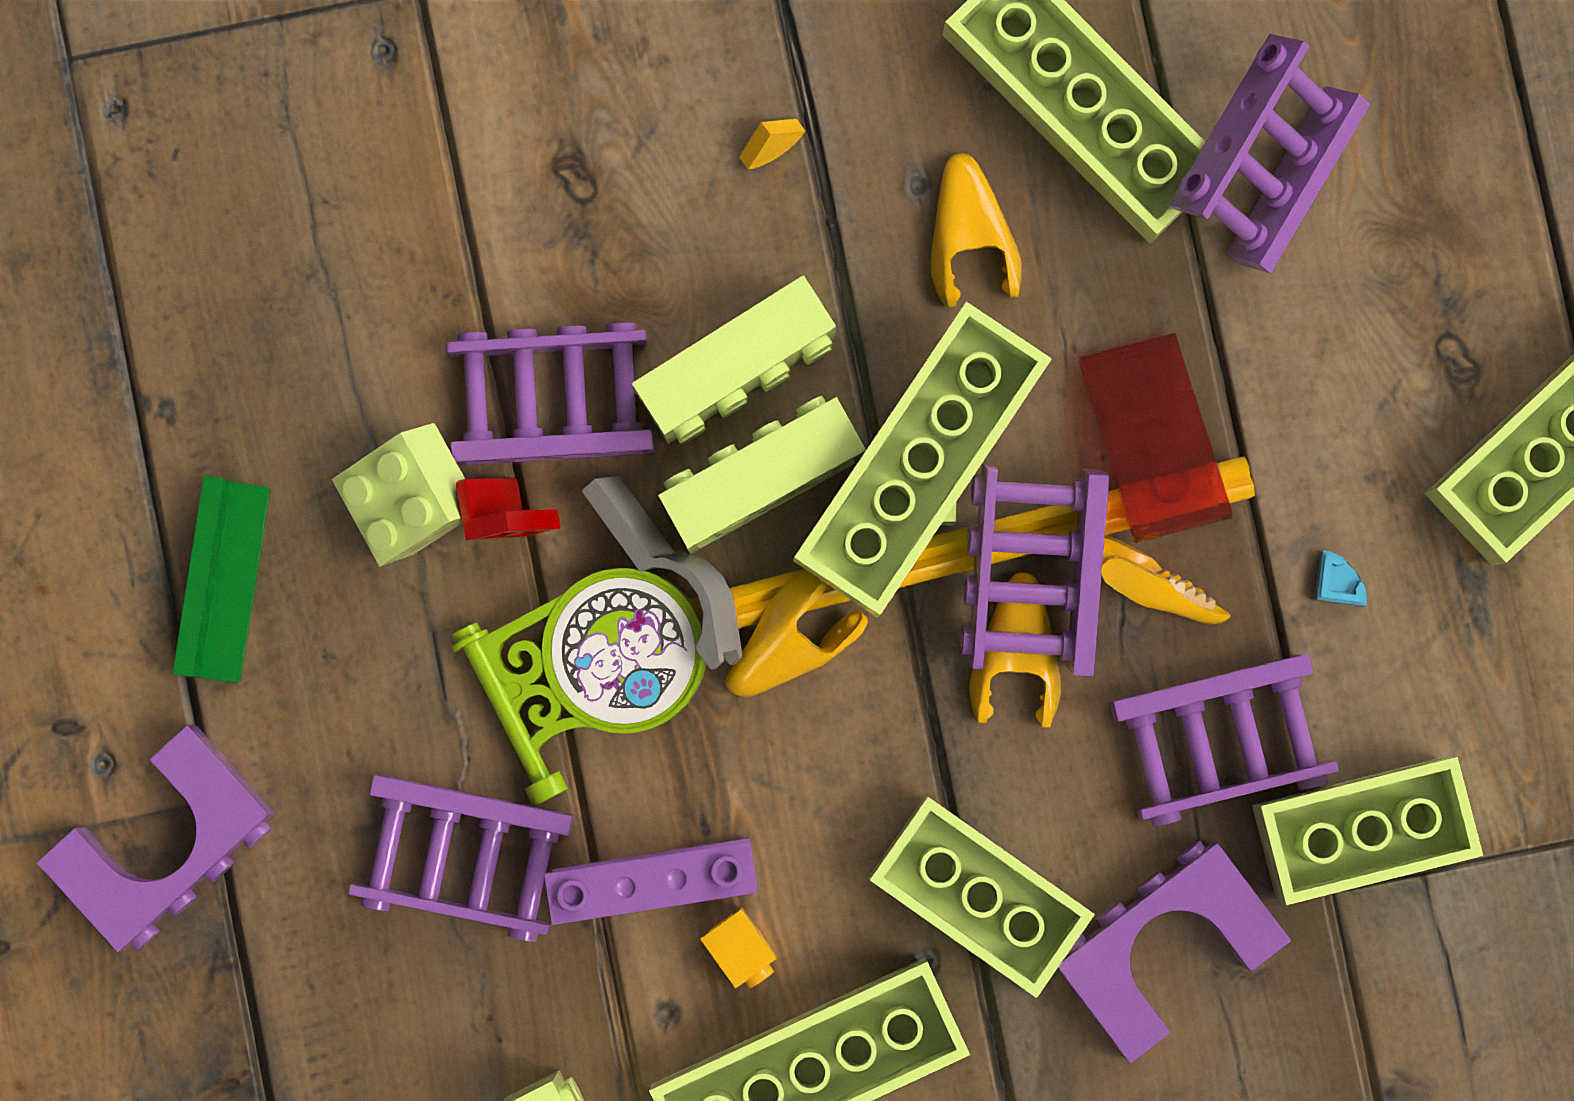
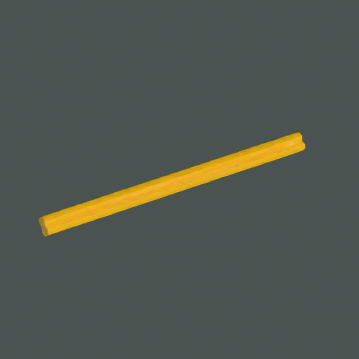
(948, 552)

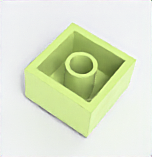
(403, 493)

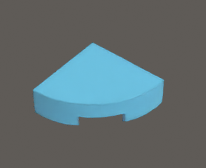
(1338, 581)

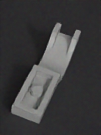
(651, 551)

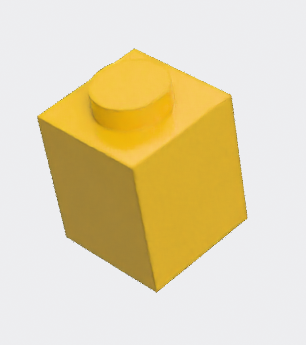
(740, 949)

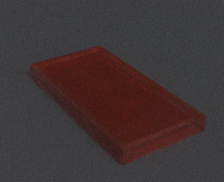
(1155, 438)

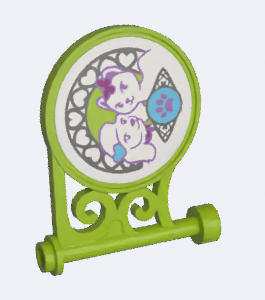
(613, 658)

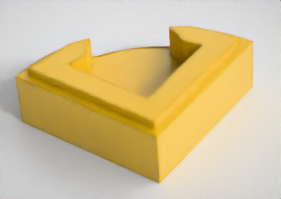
(770, 142)

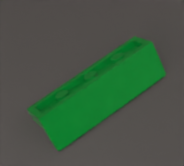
(222, 580)

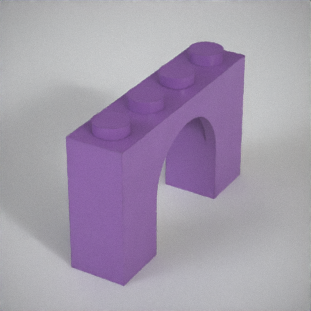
(226, 816)
(1202, 884)

